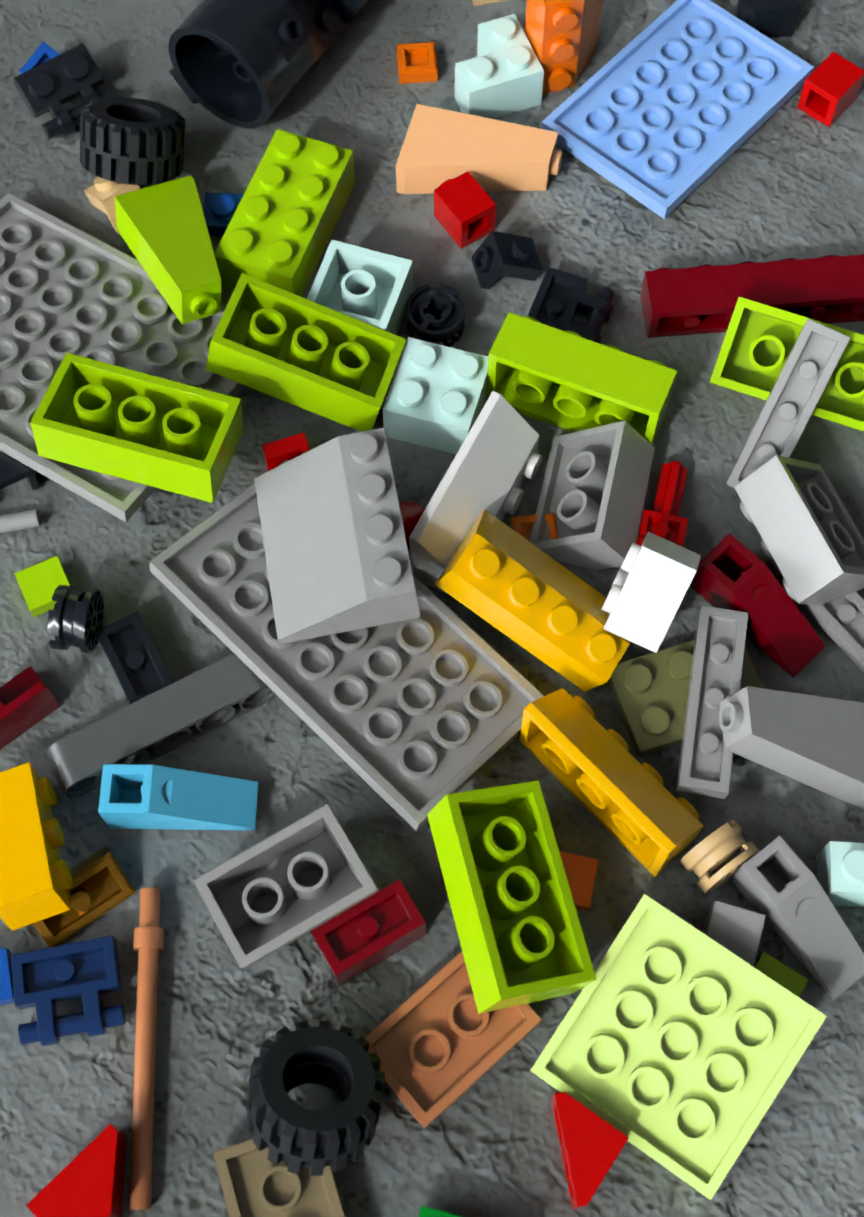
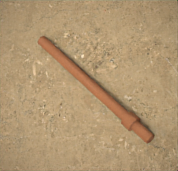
(147, 942)

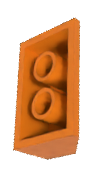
(563, 38)

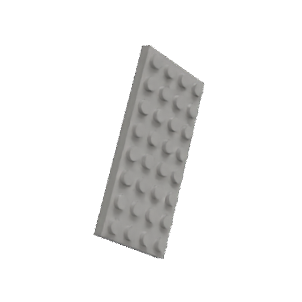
(399, 701)

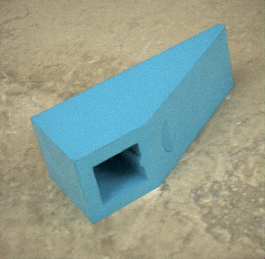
(175, 799)

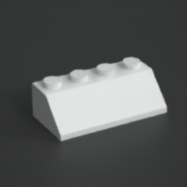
(482, 476)

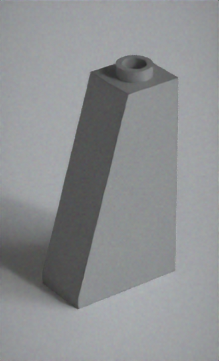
(800, 737)

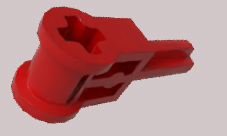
(664, 517)

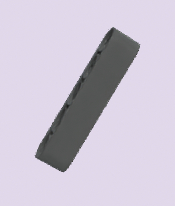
(157, 723)

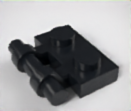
(58, 82)
(563, 296)

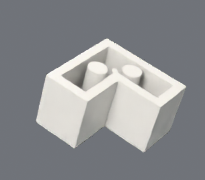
(649, 590)

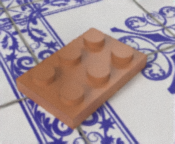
(441, 1045)

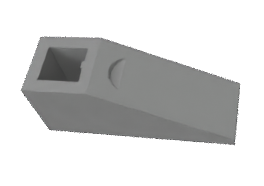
(801, 915)

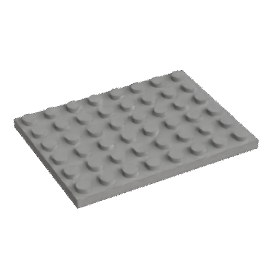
(89, 301)

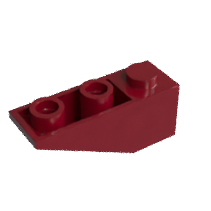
(740, 581)

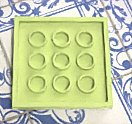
(679, 1045)

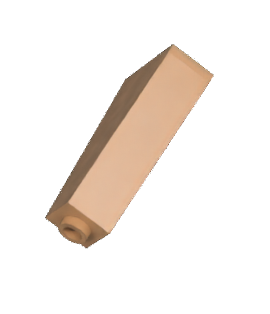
(493, 151)

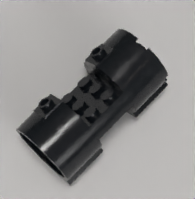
(252, 53)

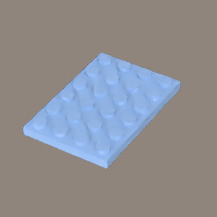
(677, 102)

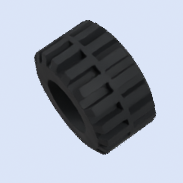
(132, 141)
(305, 1135)

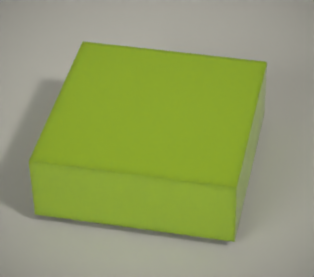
(40, 583)

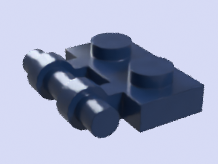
(65, 974)

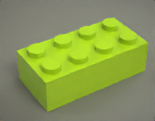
(287, 213)
(759, 346)
(304, 353)
(576, 380)
(138, 427)
(509, 896)

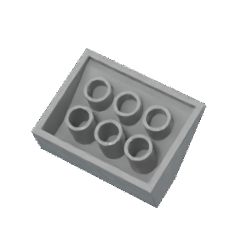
(335, 540)

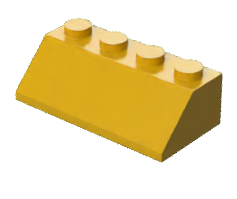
(533, 602)
(609, 780)

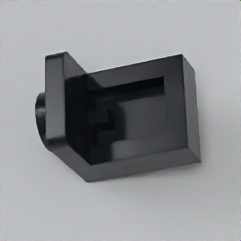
(506, 256)

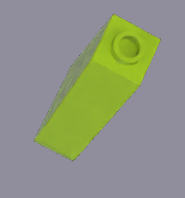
(173, 245)

